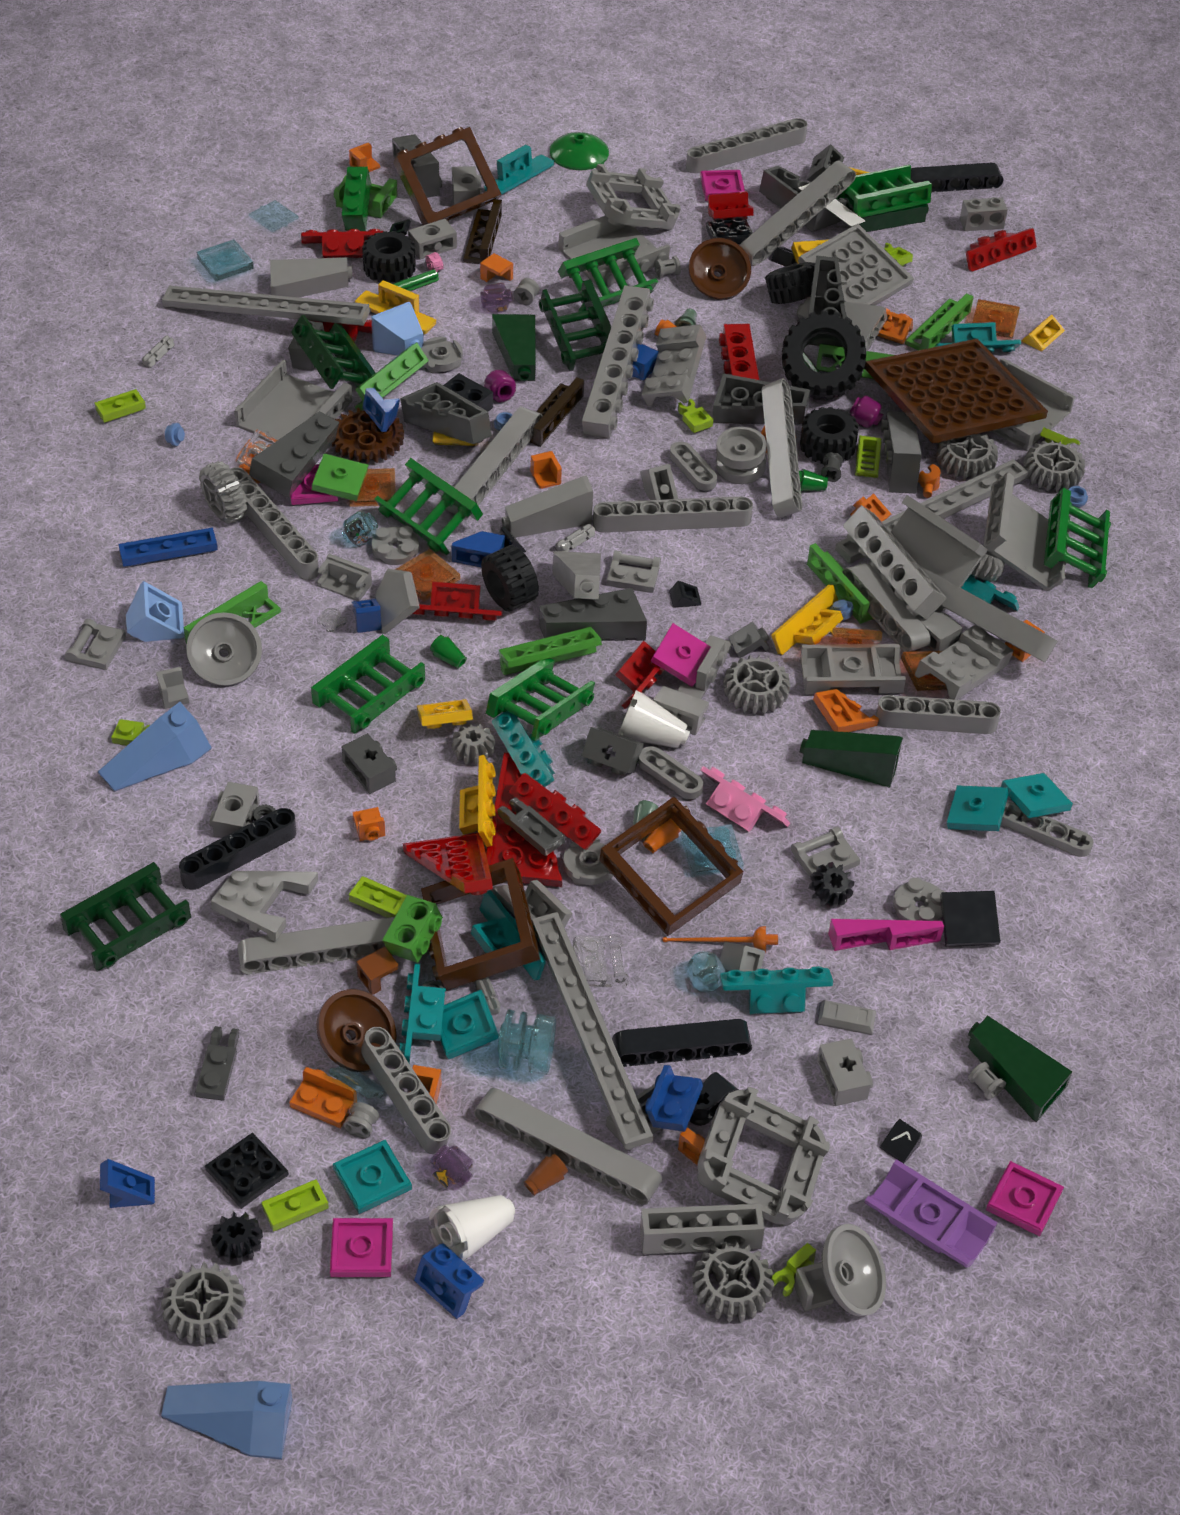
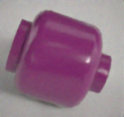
(501, 384)
(866, 411)

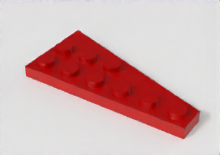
(510, 844)
(456, 860)

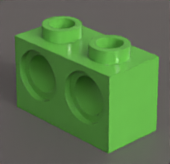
(408, 927)

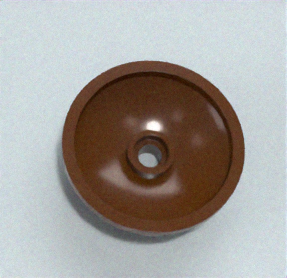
(722, 257)
(351, 1013)

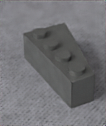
(425, 167)
(782, 186)
(827, 292)
(741, 401)
(446, 413)
(901, 452)
(295, 454)
(611, 616)

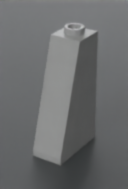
(308, 276)
(867, 317)
(551, 510)
(578, 573)

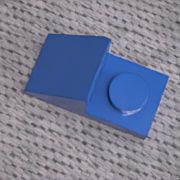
(380, 410)
(367, 615)
(126, 1185)

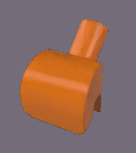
(930, 481)

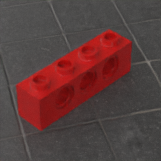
(738, 351)

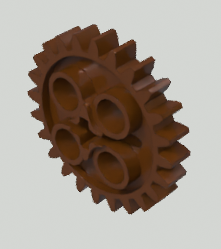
(363, 439)

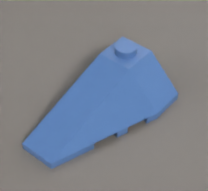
(162, 747)
(240, 1414)

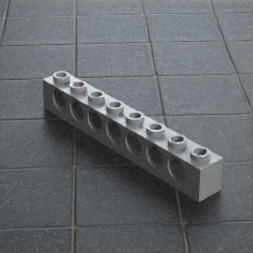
(617, 362)

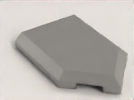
(396, 598)

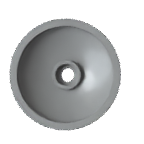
(226, 633)
(854, 1270)

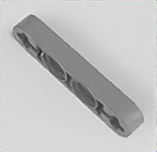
(1046, 826)

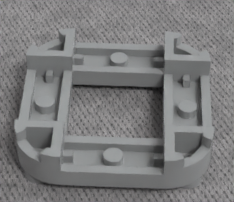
(604, 183)
(802, 1135)

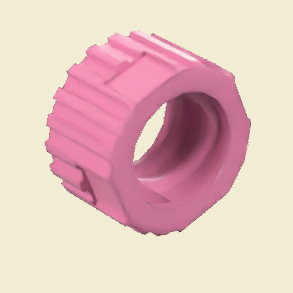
(434, 262)

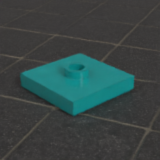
(1037, 795)
(977, 808)
(467, 1025)
(372, 1176)

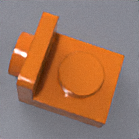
(874, 505)
(369, 824)
(691, 1145)

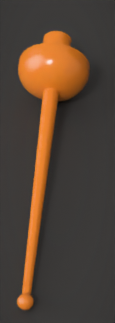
(759, 939)

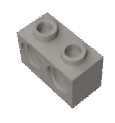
(983, 214)

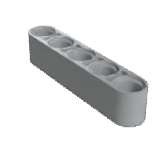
(888, 609)
(938, 714)
(405, 1102)

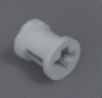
(667, 267)
(986, 1080)

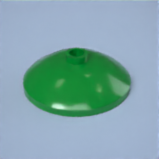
(579, 151)

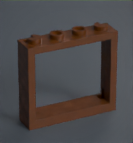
(642, 893)
(494, 961)

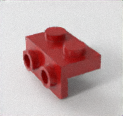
(729, 205)

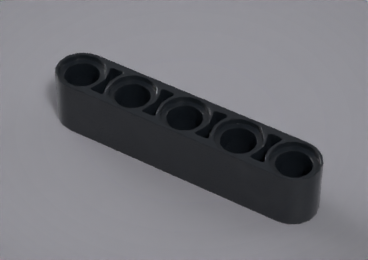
(959, 176)
(237, 848)
(682, 1041)

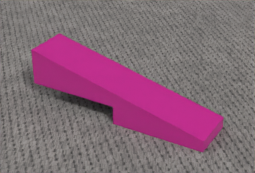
(896, 933)

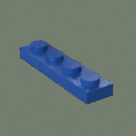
(168, 547)

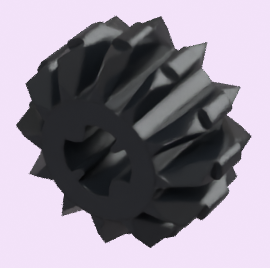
(823, 890)
(236, 1237)

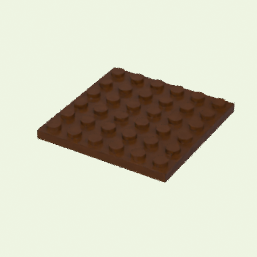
(955, 390)

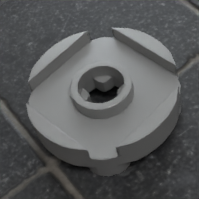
(450, 355)
(383, 548)
(584, 873)
(918, 890)

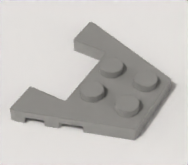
(251, 893)

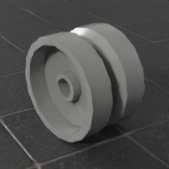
(741, 455)

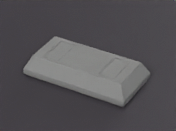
(846, 1017)

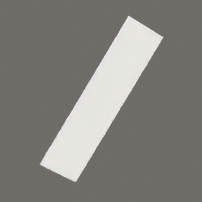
(842, 212)

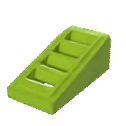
(868, 443)

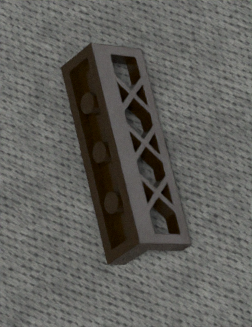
(488, 237)
(558, 411)

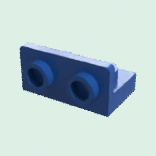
(673, 1100)
(447, 1279)

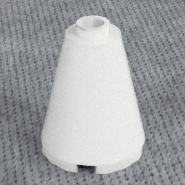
(652, 724)
(471, 1223)

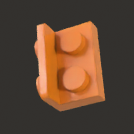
(896, 327)
(323, 1097)

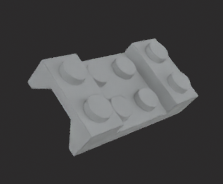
(675, 364)
(967, 661)
(851, 666)

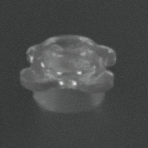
(331, 619)

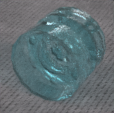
(527, 1042)

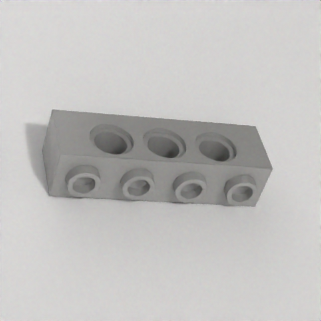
(700, 1228)

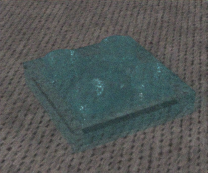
(225, 260)
(699, 863)

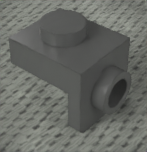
(749, 639)

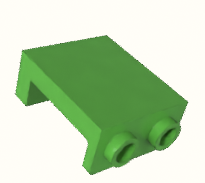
(380, 197)

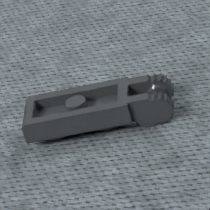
(532, 826)
(217, 1066)

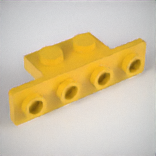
(393, 296)
(809, 623)
(477, 804)

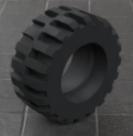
(827, 327)

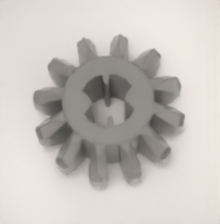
(473, 742)

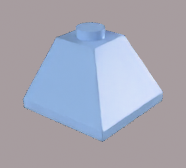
(396, 330)
(154, 615)

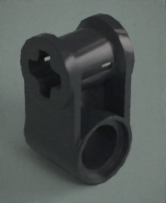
(712, 1094)

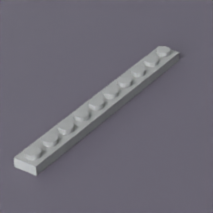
(266, 305)
(948, 501)
(592, 1032)

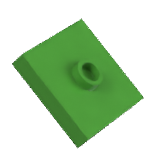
(340, 477)

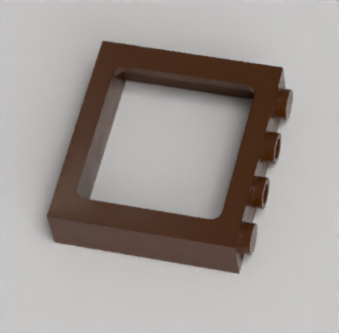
(415, 191)

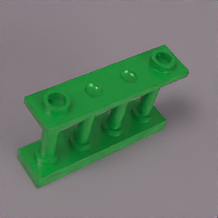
(886, 191)
(609, 257)
(433, 485)
(1058, 538)
(363, 665)
(532, 681)

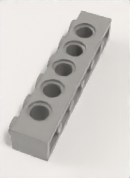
(894, 563)

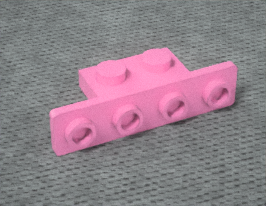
(737, 805)

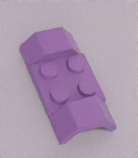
(932, 1214)

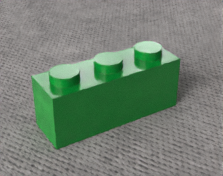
(356, 198)

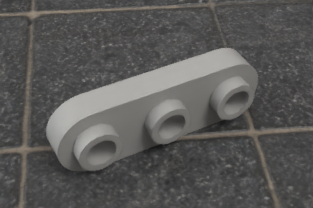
(693, 466)
(663, 766)

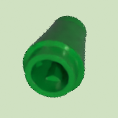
(811, 481)
(447, 651)

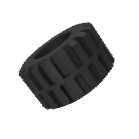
(389, 257)
(790, 283)
(828, 432)
(509, 578)

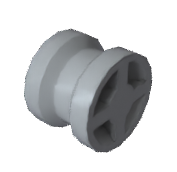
(526, 291)
(361, 1120)

